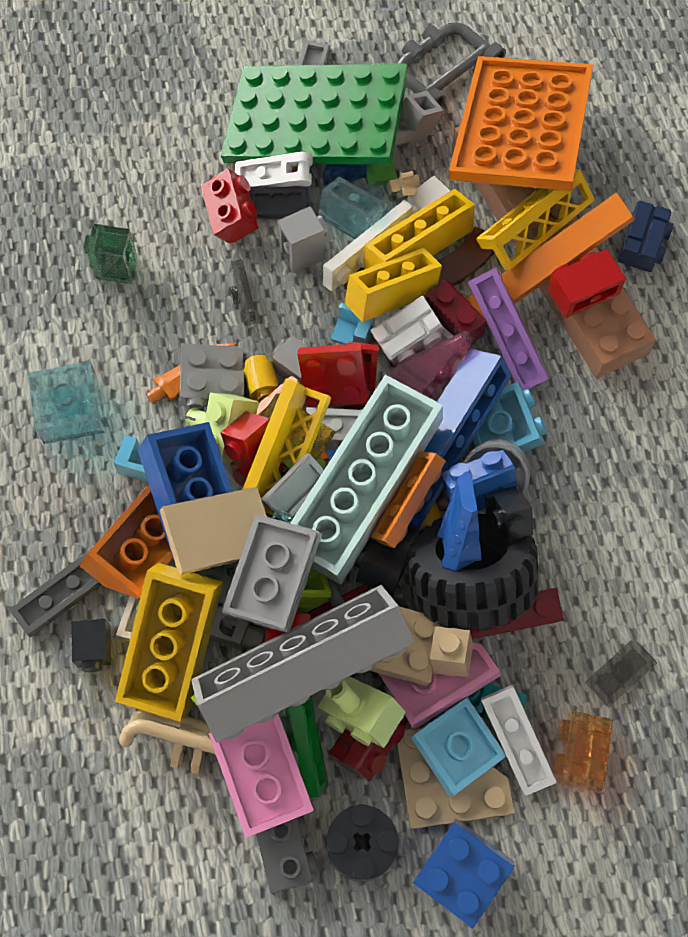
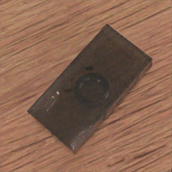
(241, 292)
(621, 672)

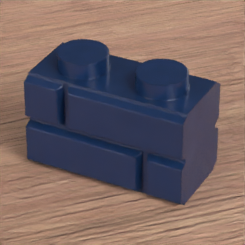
(645, 236)

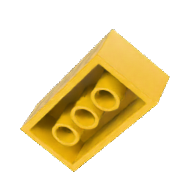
(168, 641)

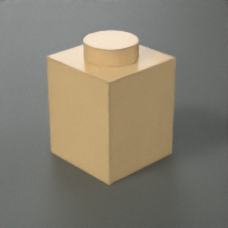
(451, 651)

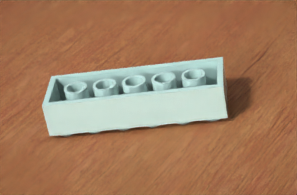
(367, 474)

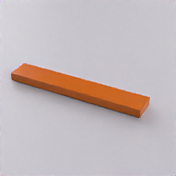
(565, 248)

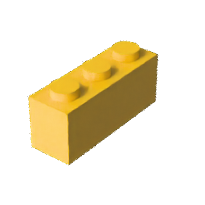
(392, 284)

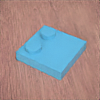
(458, 747)

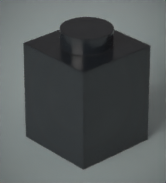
(91, 644)

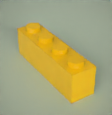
(429, 228)

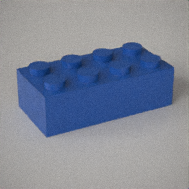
(183, 466)

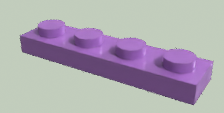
(509, 329)

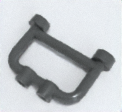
(435, 37)

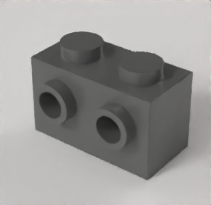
(285, 855)

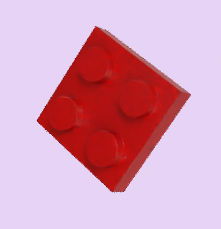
(334, 372)

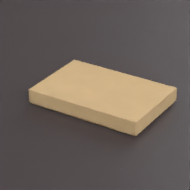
(211, 528)

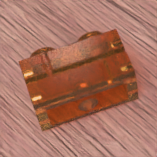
(584, 751)

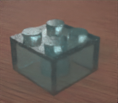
(66, 402)

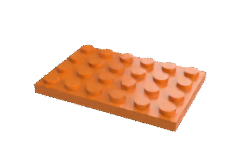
(522, 123)

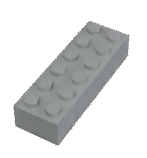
(301, 663)

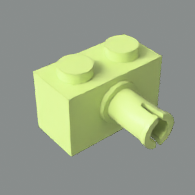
(220, 413)
(362, 710)

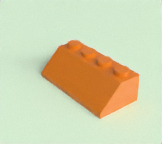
(129, 548)

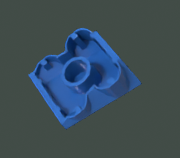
(461, 526)

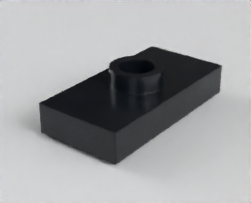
(279, 201)

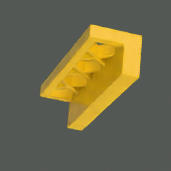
(528, 211)
(278, 435)

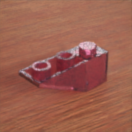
(433, 365)

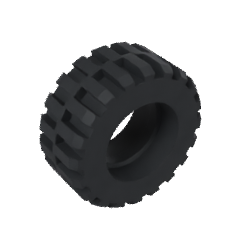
(481, 592)

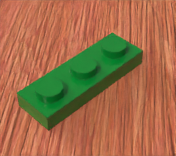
(307, 745)

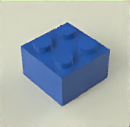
(464, 873)

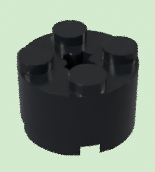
(359, 822)

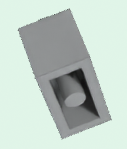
(302, 239)

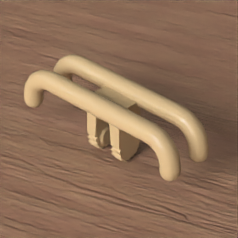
(191, 733)

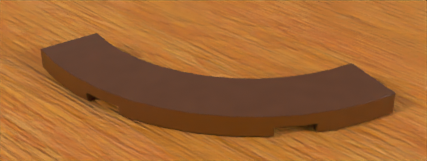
(462, 261)

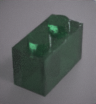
(111, 253)

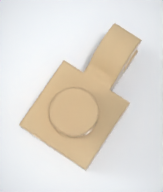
(404, 186)

